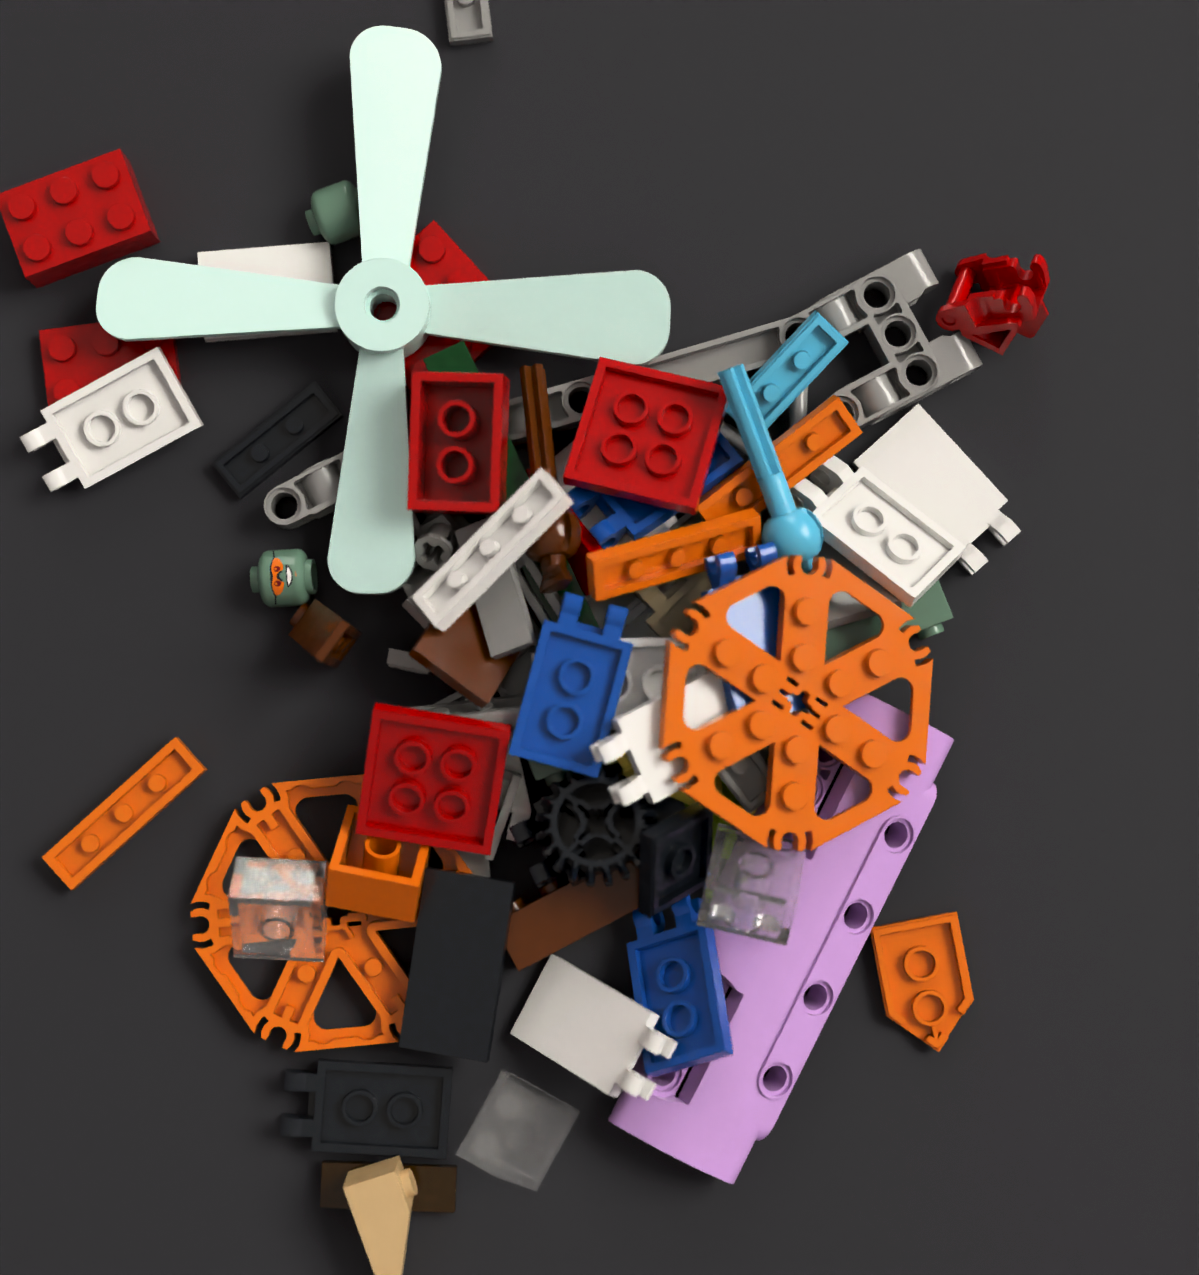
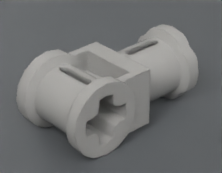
(440, 534)

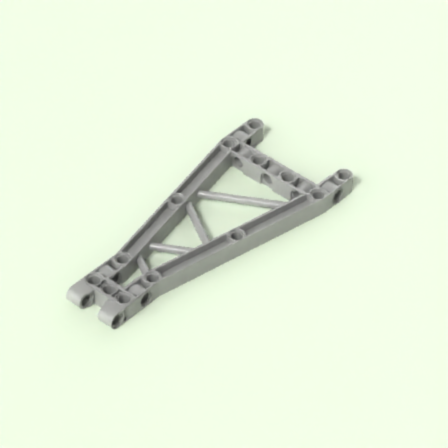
(866, 399)

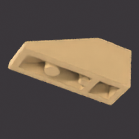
(382, 1210)

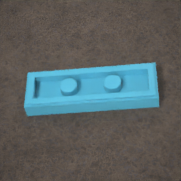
(794, 366)

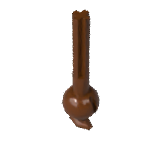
(564, 535)

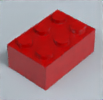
(77, 218)
(458, 442)

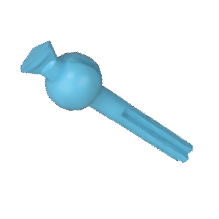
(789, 527)

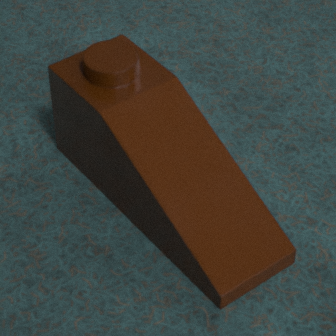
(323, 633)

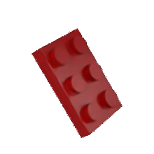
(87, 352)

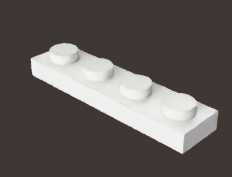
(492, 550)

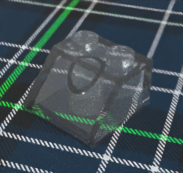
(751, 887)
(278, 909)
(517, 1131)

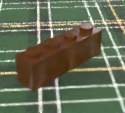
(567, 915)

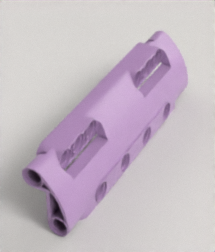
(770, 1023)

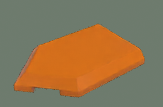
(923, 975)

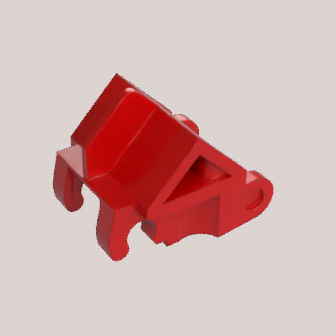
(1007, 306)

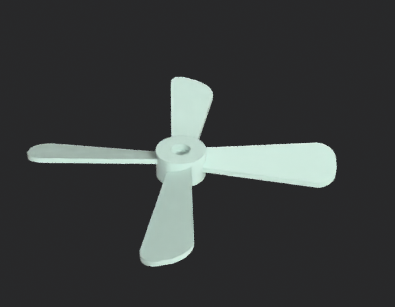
(564, 315)

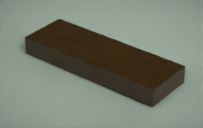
(434, 1184)

